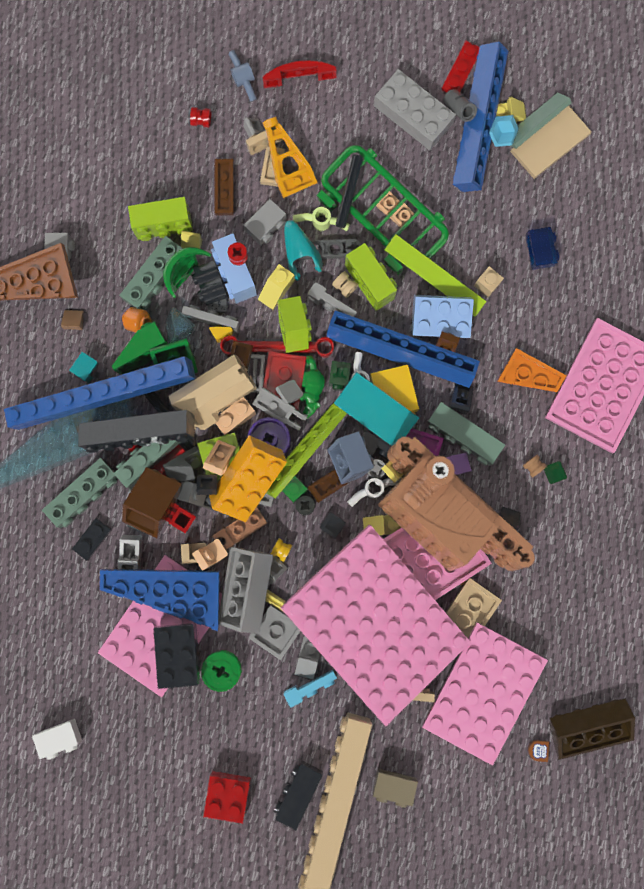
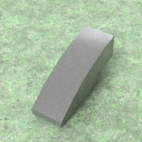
(130, 552)

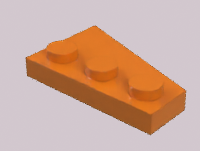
(531, 373)

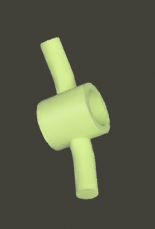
(320, 211)

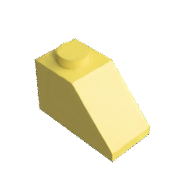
(276, 286)

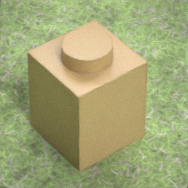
(488, 282)

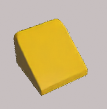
(221, 332)

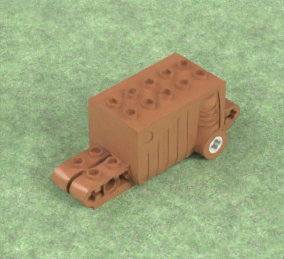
(446, 513)

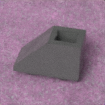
(189, 494)

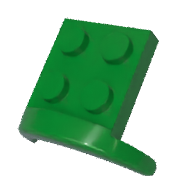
(181, 267)

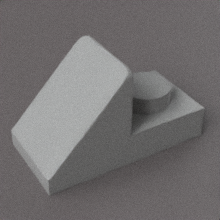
(307, 660)

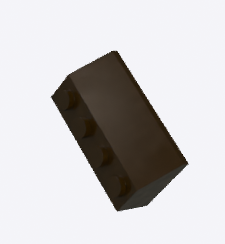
(592, 728)

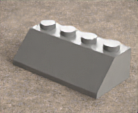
(245, 590)

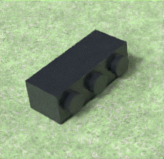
(297, 795)

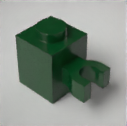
(339, 375)

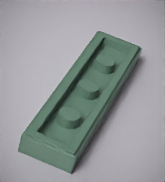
(540, 118)

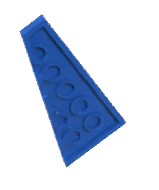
(174, 592)

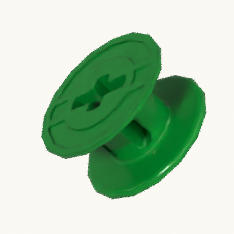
(210, 674)

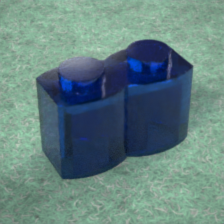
(541, 248)

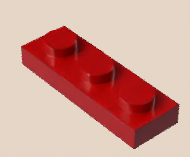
(462, 67)

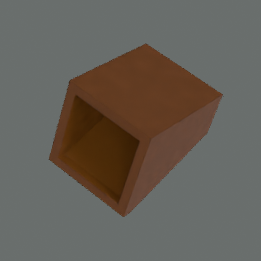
(150, 502)

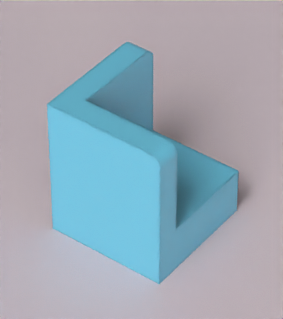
(503, 130)

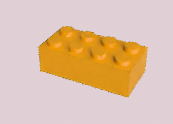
(248, 478)

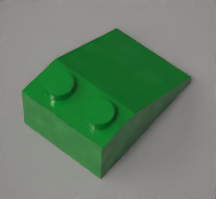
(137, 350)

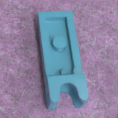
(295, 695)

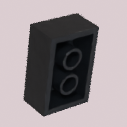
(177, 656)

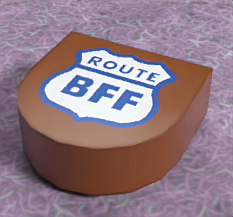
(539, 750)

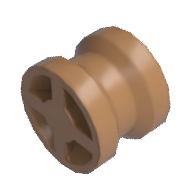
(534, 465)

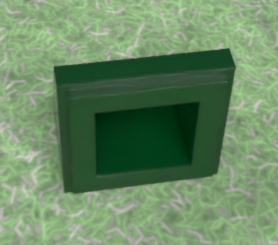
(555, 472)

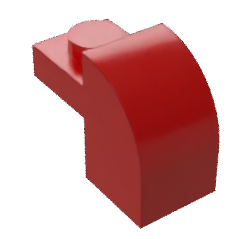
(180, 518)

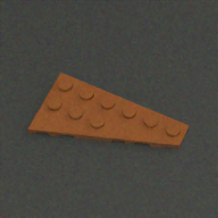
(38, 276)

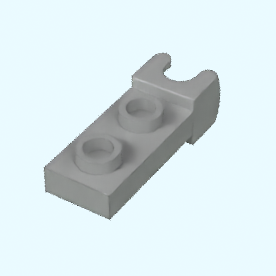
(318, 295)

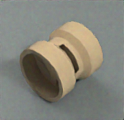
(345, 284)

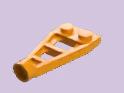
(297, 180)

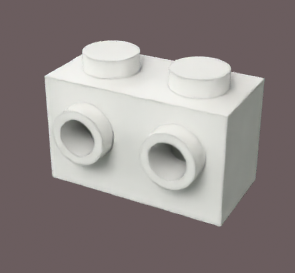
(56, 739)

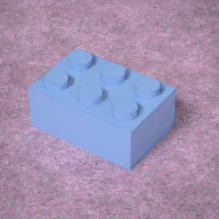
(240, 284)
(442, 314)

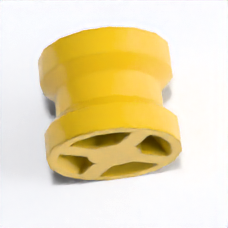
(281, 550)

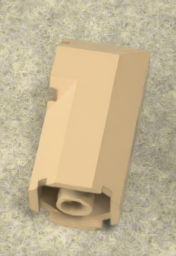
(214, 391)

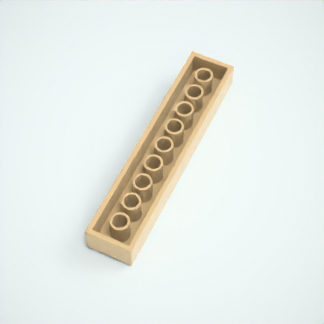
(336, 805)

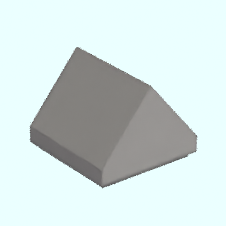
(252, 126)

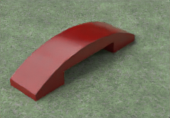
(299, 68)

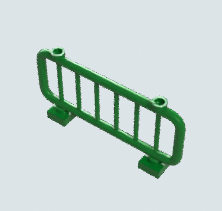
(369, 156)

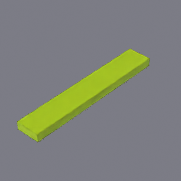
(431, 272)
(306, 448)

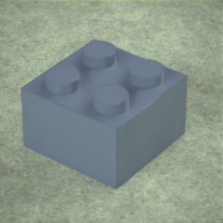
(350, 457)

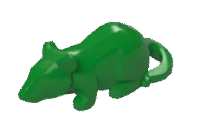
(314, 384)

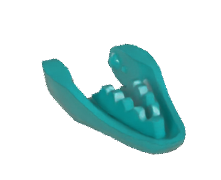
(298, 246)

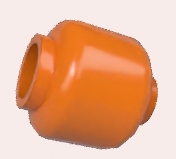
(135, 318)

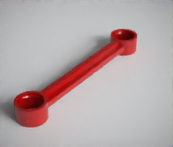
(278, 346)

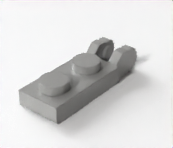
(277, 408)

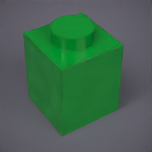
(294, 489)

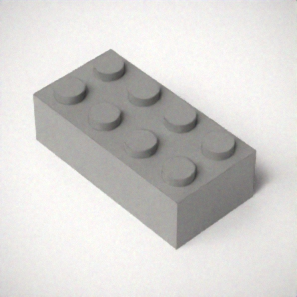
(414, 109)

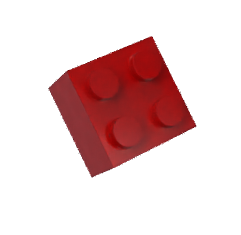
(227, 797)

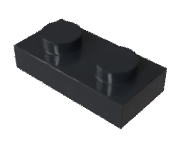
(91, 539)

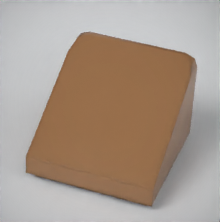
(72, 320)

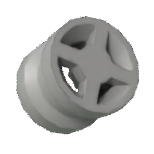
(378, 472)

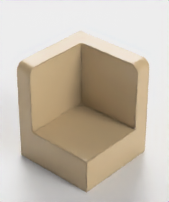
(187, 550)

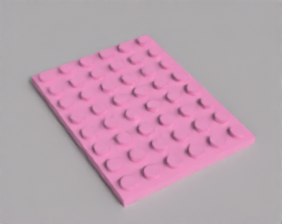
(376, 625)

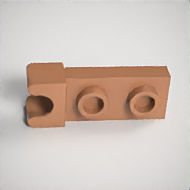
(240, 530)

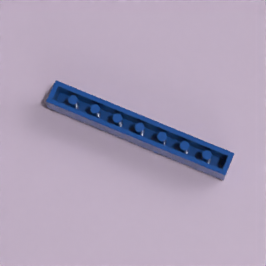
(476, 136)
(402, 349)

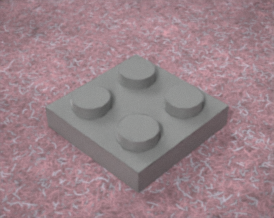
(276, 632)

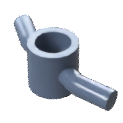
(242, 75)

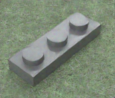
(210, 317)

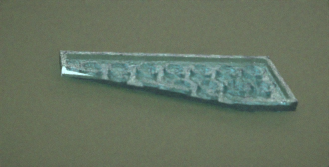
(57, 443)

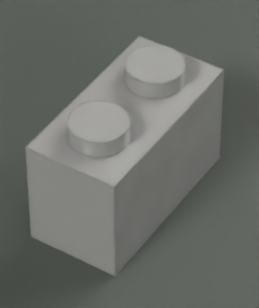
(265, 222)

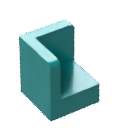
(83, 367)

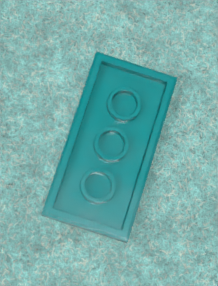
(376, 409)

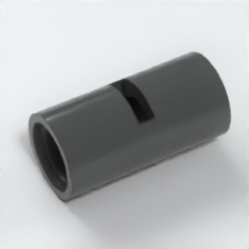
(460, 105)

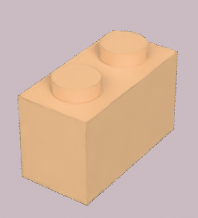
(235, 416)

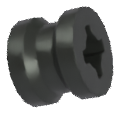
(305, 507)

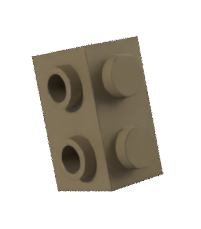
(394, 788)

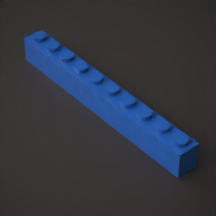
(100, 393)

